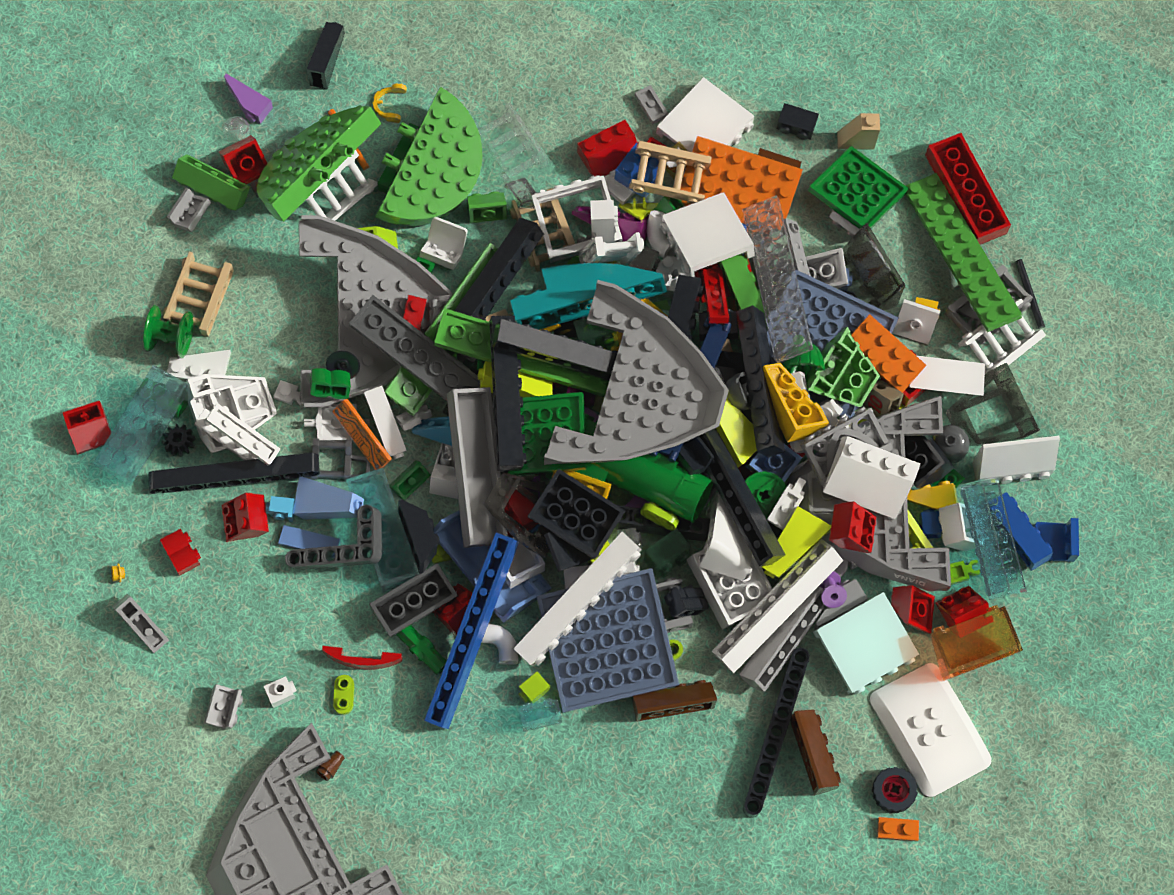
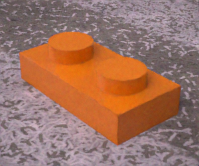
(898, 829)

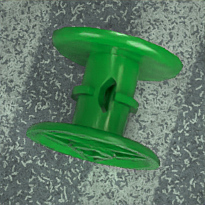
(168, 331)
(770, 486)

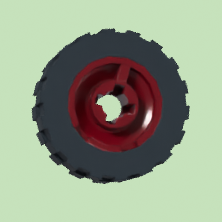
(894, 801)

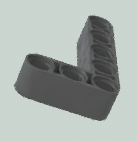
(342, 552)

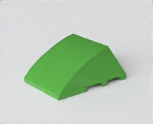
(847, 371)

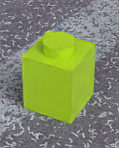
(533, 688)

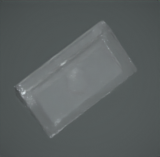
(521, 192)

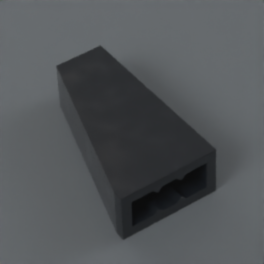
(325, 55)

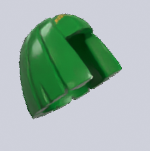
(804, 361)

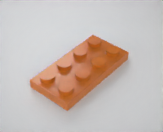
(887, 354)

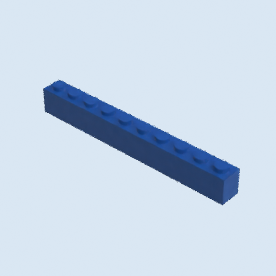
(471, 631)

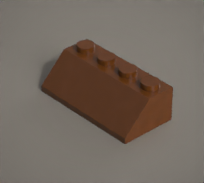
(674, 701)
(814, 751)

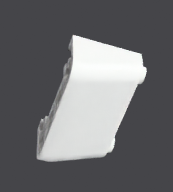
(725, 547)

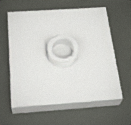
(916, 321)

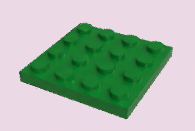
(858, 189)
(540, 419)

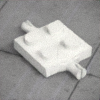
(329, 426)

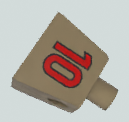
(883, 398)

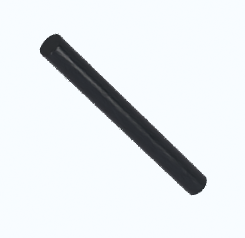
(1028, 288)

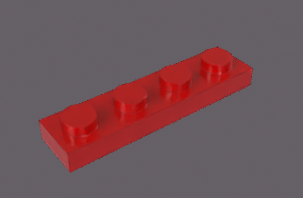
(715, 296)

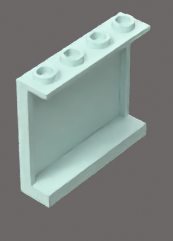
(867, 643)

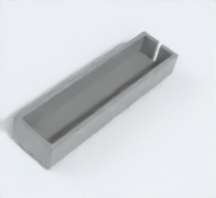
(474, 462)

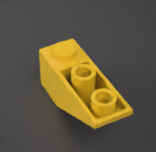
(934, 497)

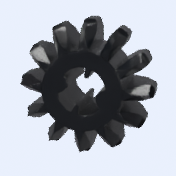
(173, 445)

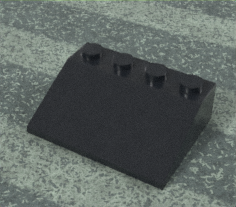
(576, 514)

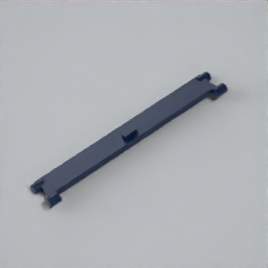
(711, 349)

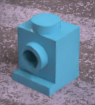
(281, 508)

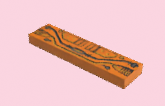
(362, 434)

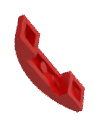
(387, 659)

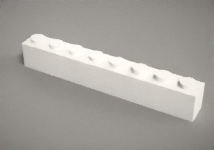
(578, 599)
(777, 605)

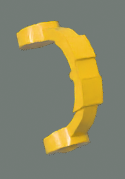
(390, 117)

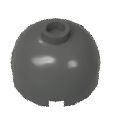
(738, 392)
(953, 443)

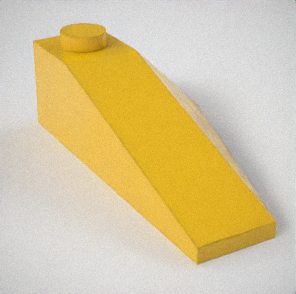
(794, 409)

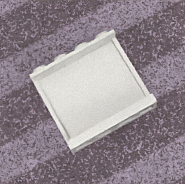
(706, 114)
(706, 233)

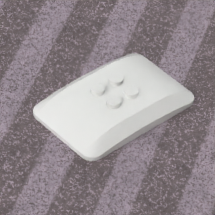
(930, 730)

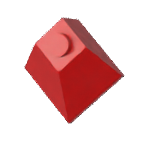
(914, 607)

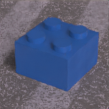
(629, 169)

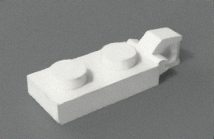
(787, 504)

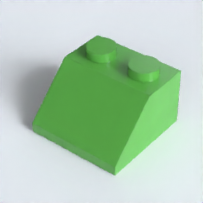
(487, 207)

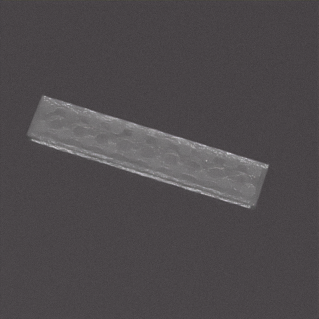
(777, 280)

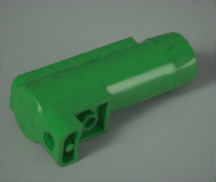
(653, 480)

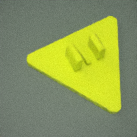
(638, 210)

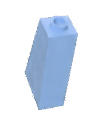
(324, 501)

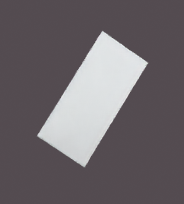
(951, 376)

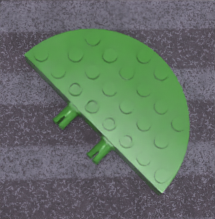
(312, 158)
(437, 167)

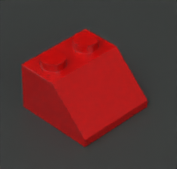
(244, 160)

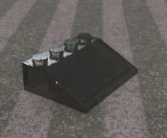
(873, 270)

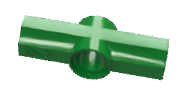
(423, 649)

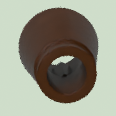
(329, 768)

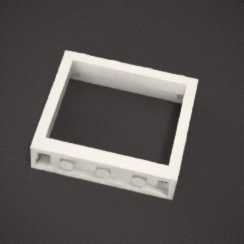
(562, 191)

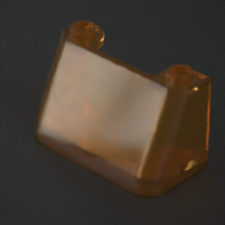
(975, 642)

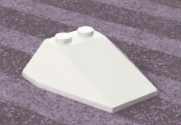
(240, 395)

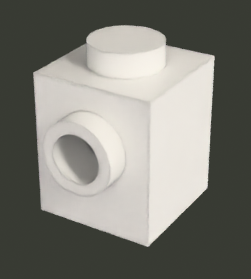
(280, 691)

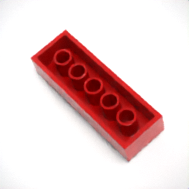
(968, 187)

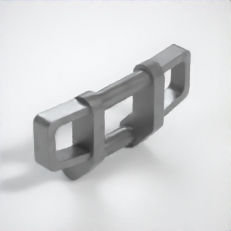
(347, 445)

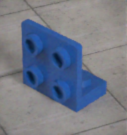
(1062, 538)

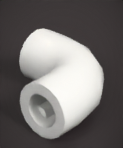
(656, 237)
(503, 641)

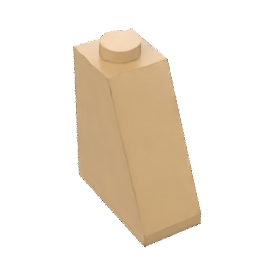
(860, 132)

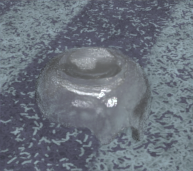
(235, 129)

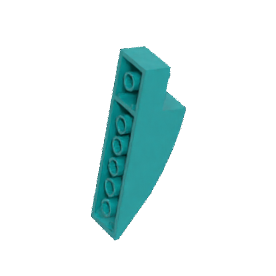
(573, 288)

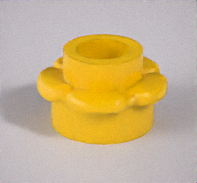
(118, 573)

